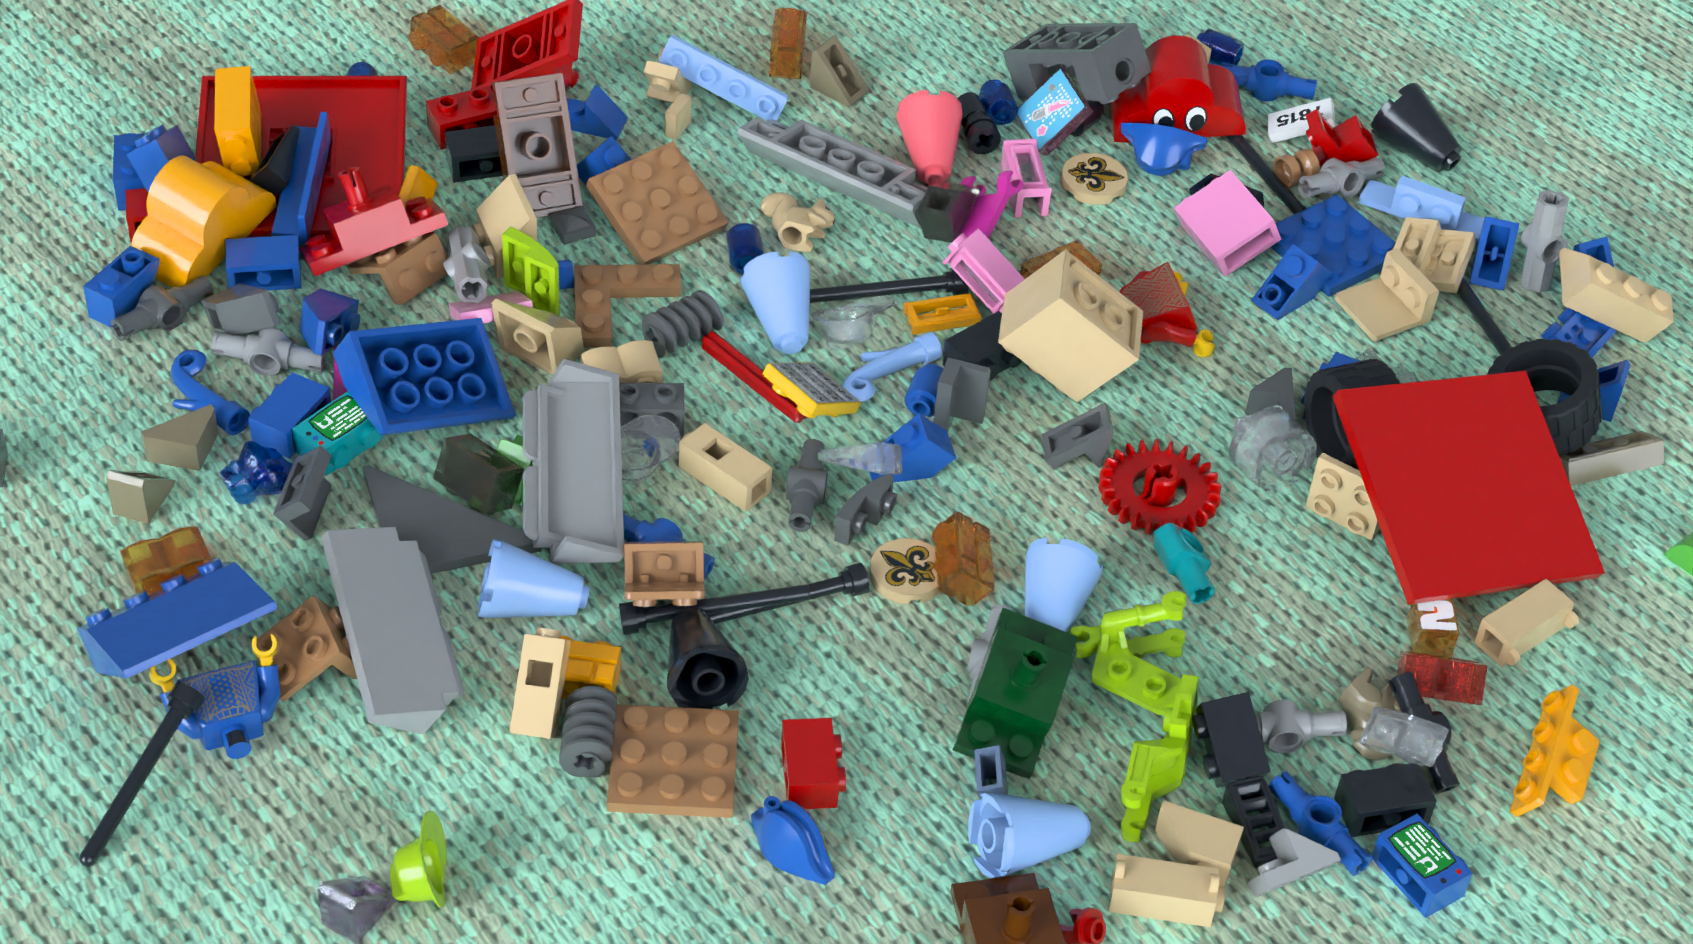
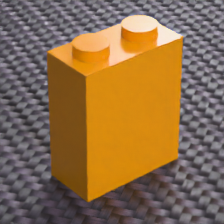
(237, 119)

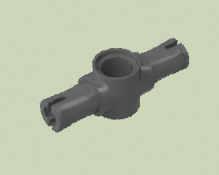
(161, 308)
(806, 486)

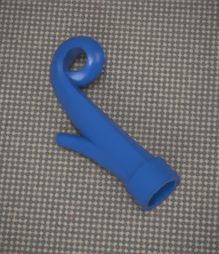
(229, 414)

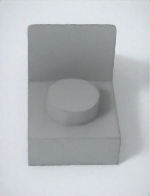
(1296, 860)

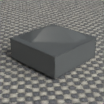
(573, 225)

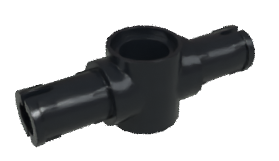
(1412, 703)

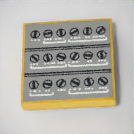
(810, 389)

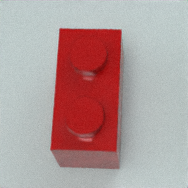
(811, 763)

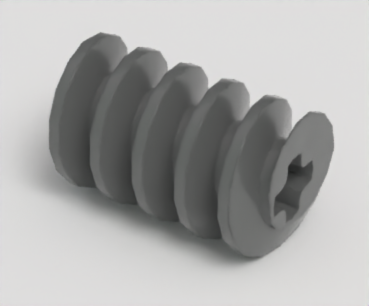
(682, 322)
(588, 731)

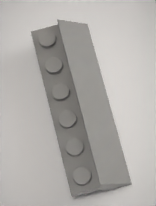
(838, 165)

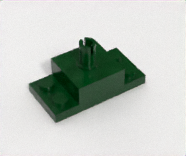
(1017, 691)

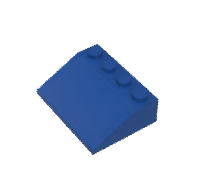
(424, 376)
(173, 619)

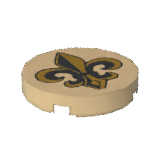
(1094, 178)
(904, 570)

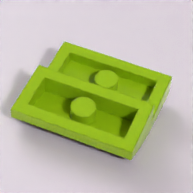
(531, 270)

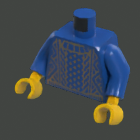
(234, 704)

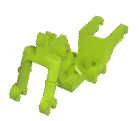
(1157, 764)

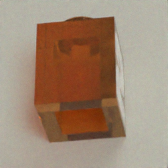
(1433, 627)

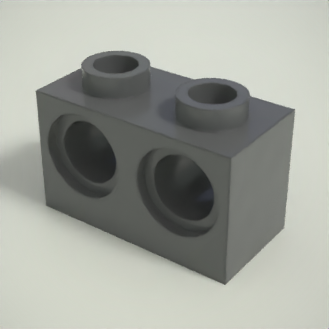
(653, 399)

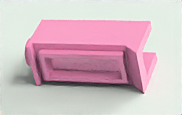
(1025, 162)
(983, 268)

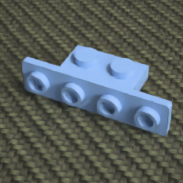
(724, 79)
(1422, 201)

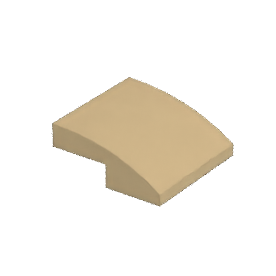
(1436, 252)

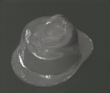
(851, 323)

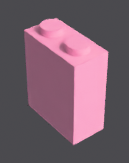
(1227, 223)

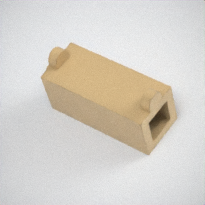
(1525, 623)
(1165, 890)

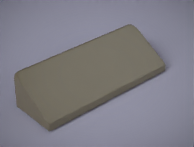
(1613, 457)

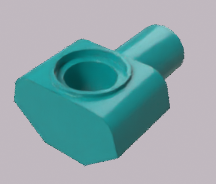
(1186, 560)

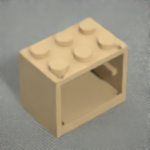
(1071, 326)

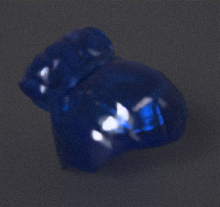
(255, 473)

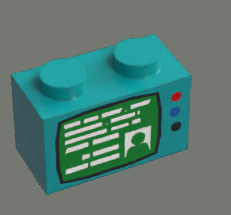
(339, 429)

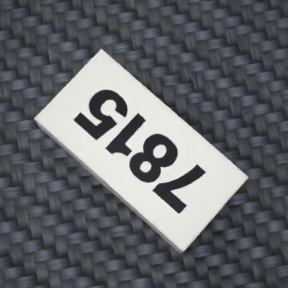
(1293, 122)

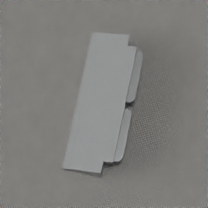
(576, 465)
(392, 627)

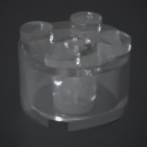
(1271, 448)

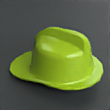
(421, 864)

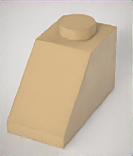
(1199, 838)

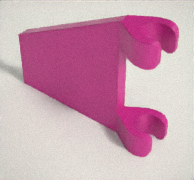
(990, 206)

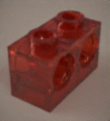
(1445, 676)

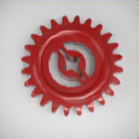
(1163, 476)

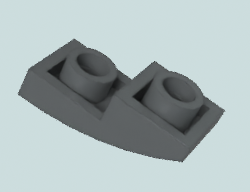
(865, 506)

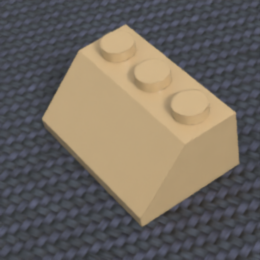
(1613, 296)

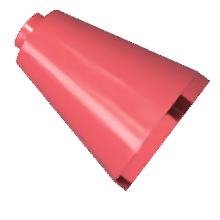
(930, 133)

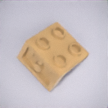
(1394, 301)
(1342, 497)

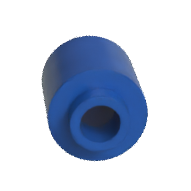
(923, 390)

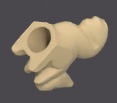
(797, 223)

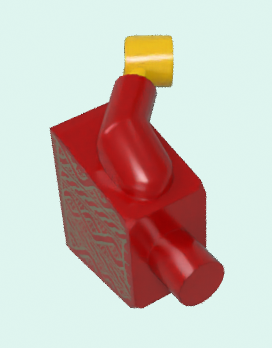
(1166, 310)

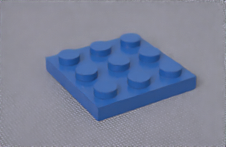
(1338, 240)

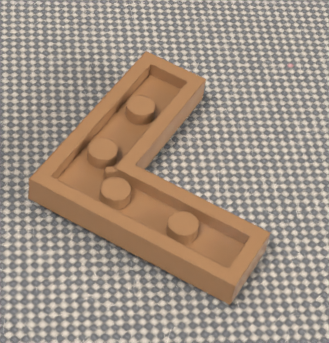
(600, 283)

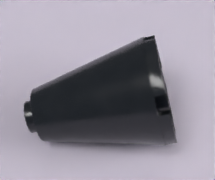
(1417, 129)
(703, 663)

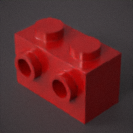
(460, 112)

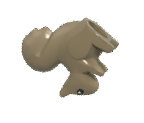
(1358, 704)

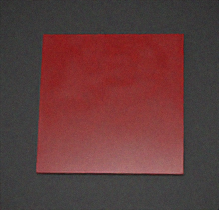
(364, 123)
(1467, 486)

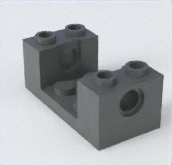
(1101, 55)

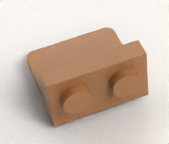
(406, 266)
(664, 572)
(308, 644)

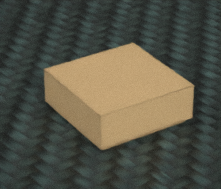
(678, 116)

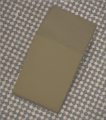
(835, 73)
(183, 440)
(137, 493)

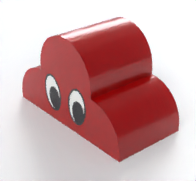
(1181, 93)

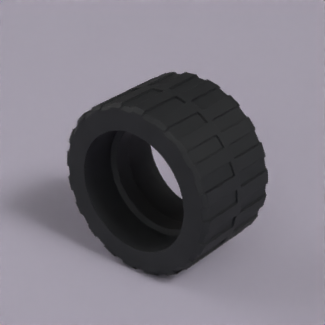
(1564, 369)
(1320, 409)

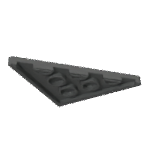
(444, 530)

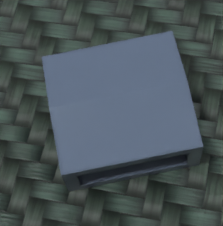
(990, 765)

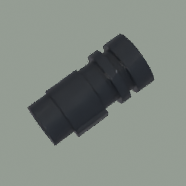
(978, 125)

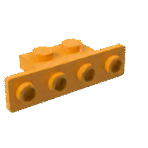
(1558, 755)

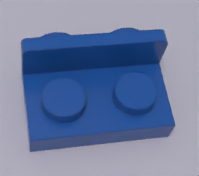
(1579, 330)

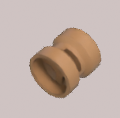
(1294, 167)

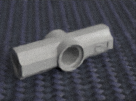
(1544, 240)
(467, 264)

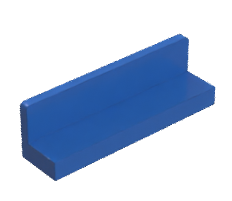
(300, 197)

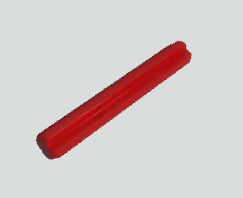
(749, 373)

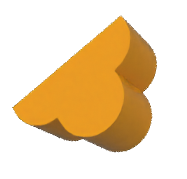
(193, 213)

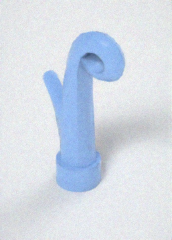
(924, 349)

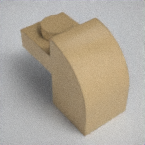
(665, 81)

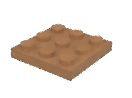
(657, 204)
(673, 761)

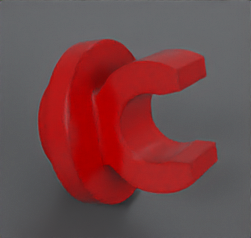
(1087, 927)

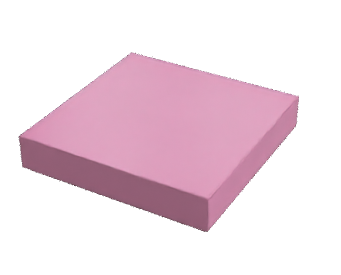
(483, 309)

